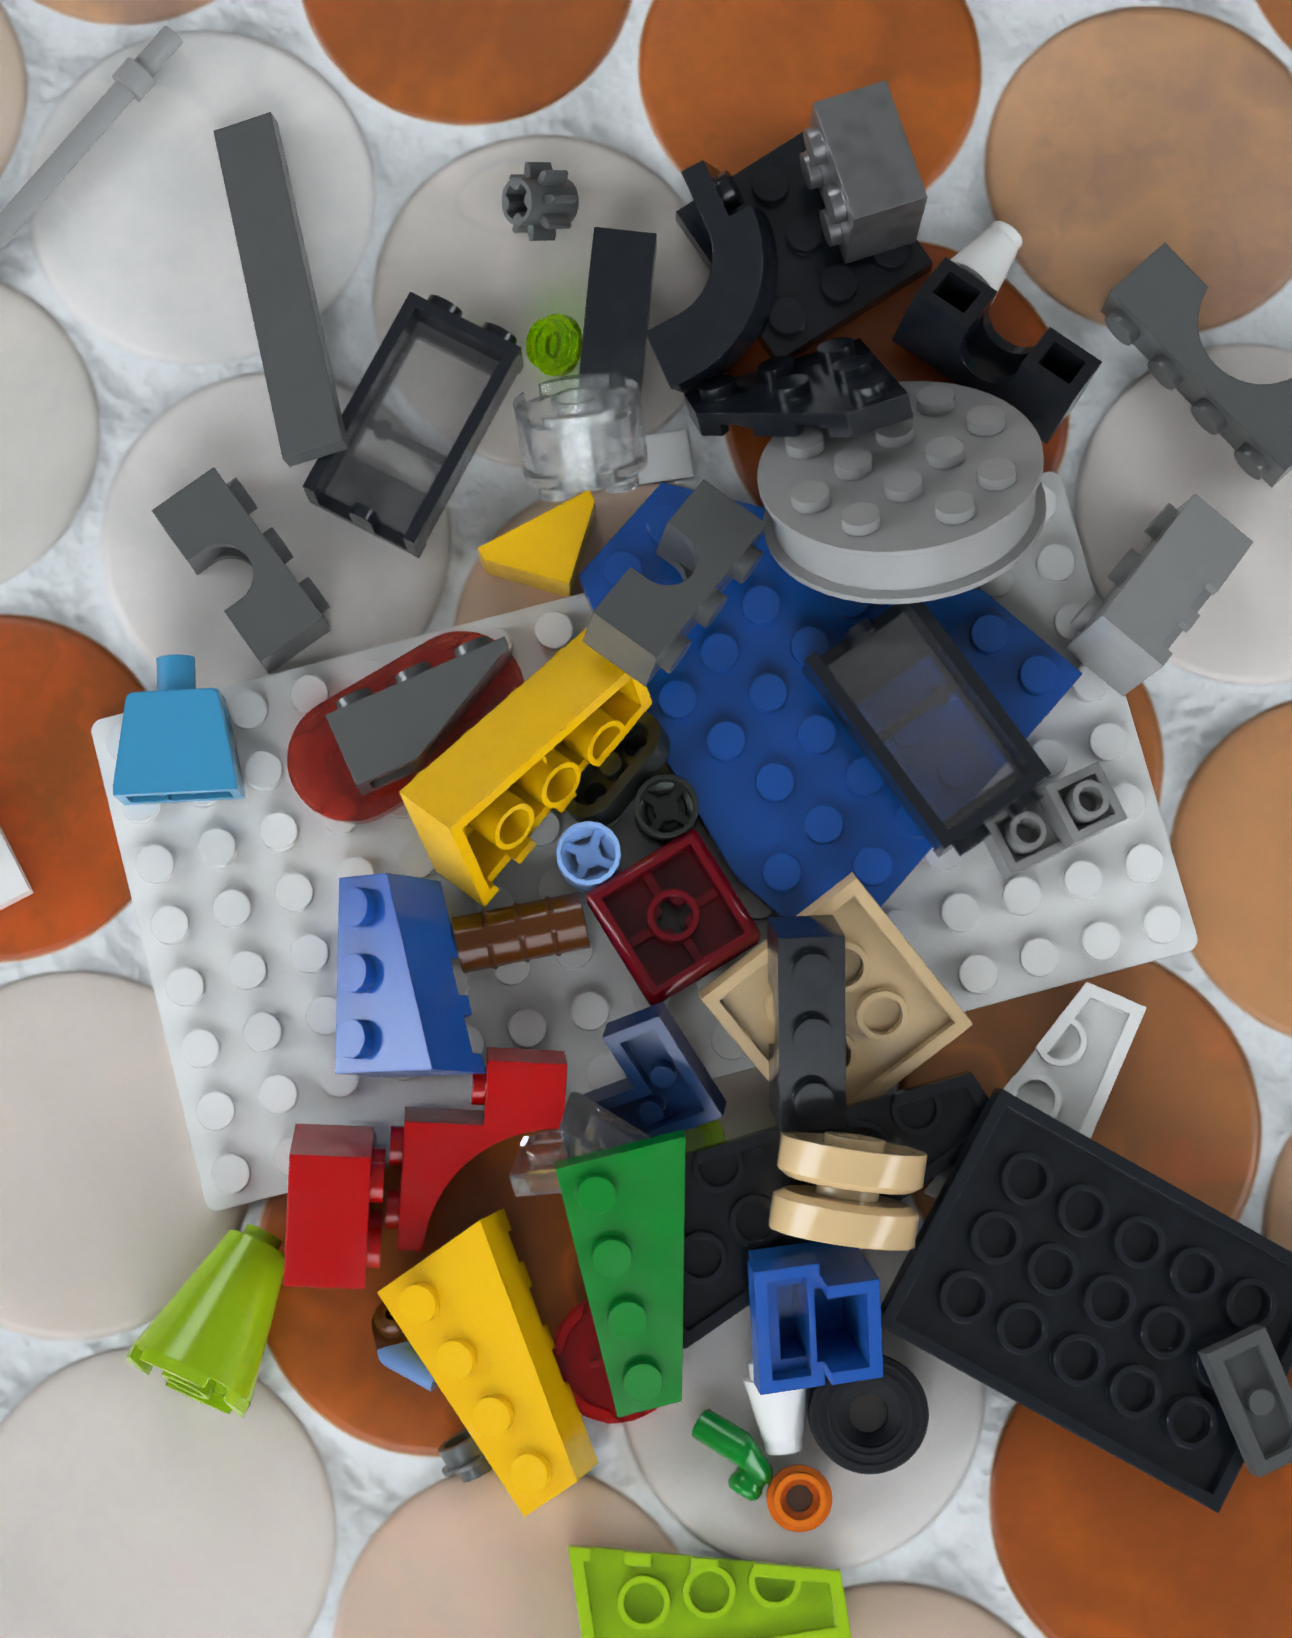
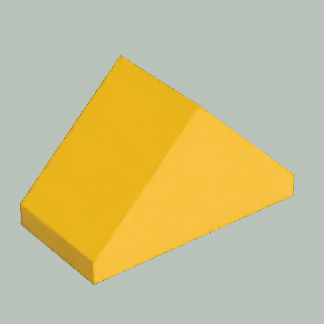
(546, 549)

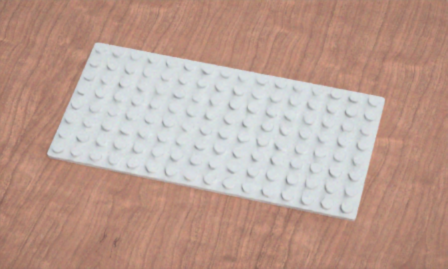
(246, 902)

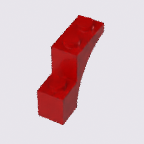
(518, 1095)

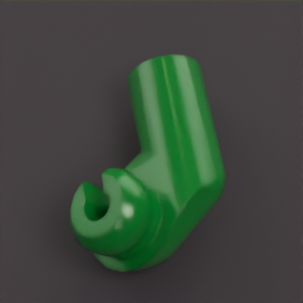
(737, 1447)

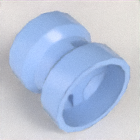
(590, 846)

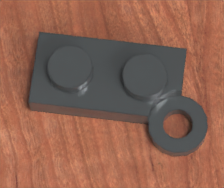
(1253, 1397)

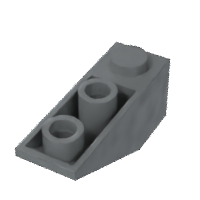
(404, 725)

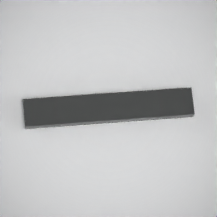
(280, 290)

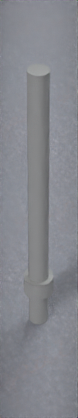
(132, 82)

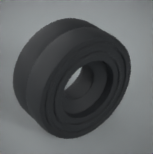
(876, 1450)

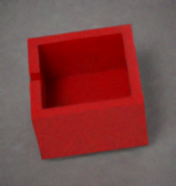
(328, 1206)

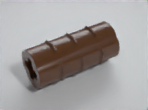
(520, 932)

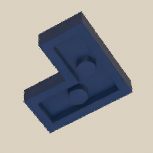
(665, 1078)

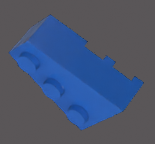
(398, 982)

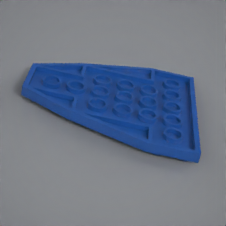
(762, 748)

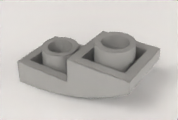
(1066, 816)

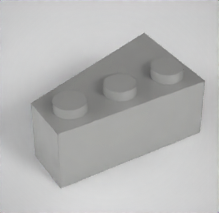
(1157, 594)

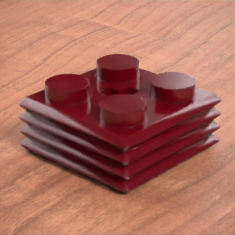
(683, 876)

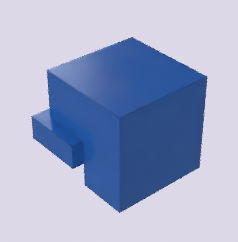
(813, 1316)

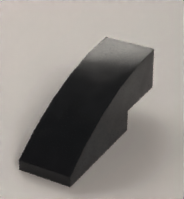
(618, 304)

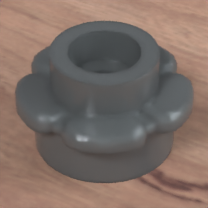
(463, 1457)

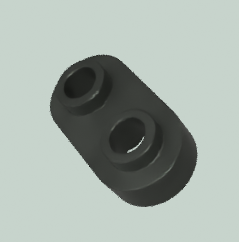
(621, 773)

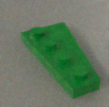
(630, 1248)

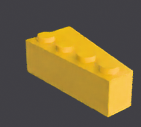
(519, 764)
(494, 1360)

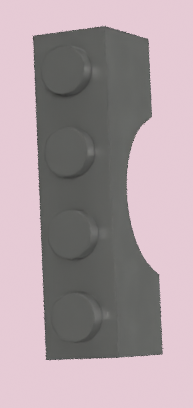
(1159, 315)

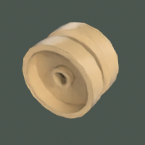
(846, 1199)

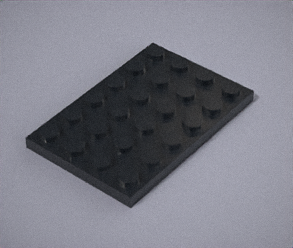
(1090, 1294)

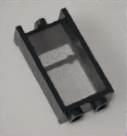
(416, 422)
(928, 726)

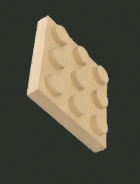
(892, 999)

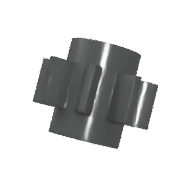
(540, 201)

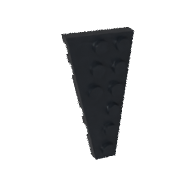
(735, 1179)

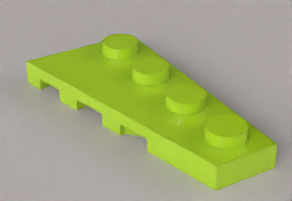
(703, 1596)

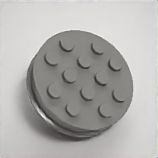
(910, 504)

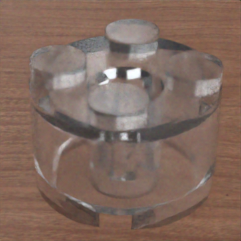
(581, 436)

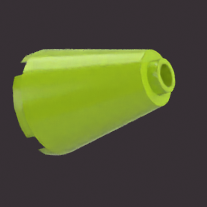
(218, 1323)

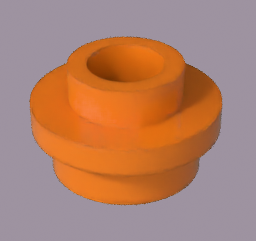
(814, 1513)

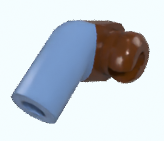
(396, 1351)

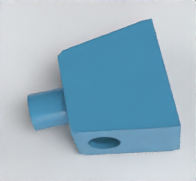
(177, 742)

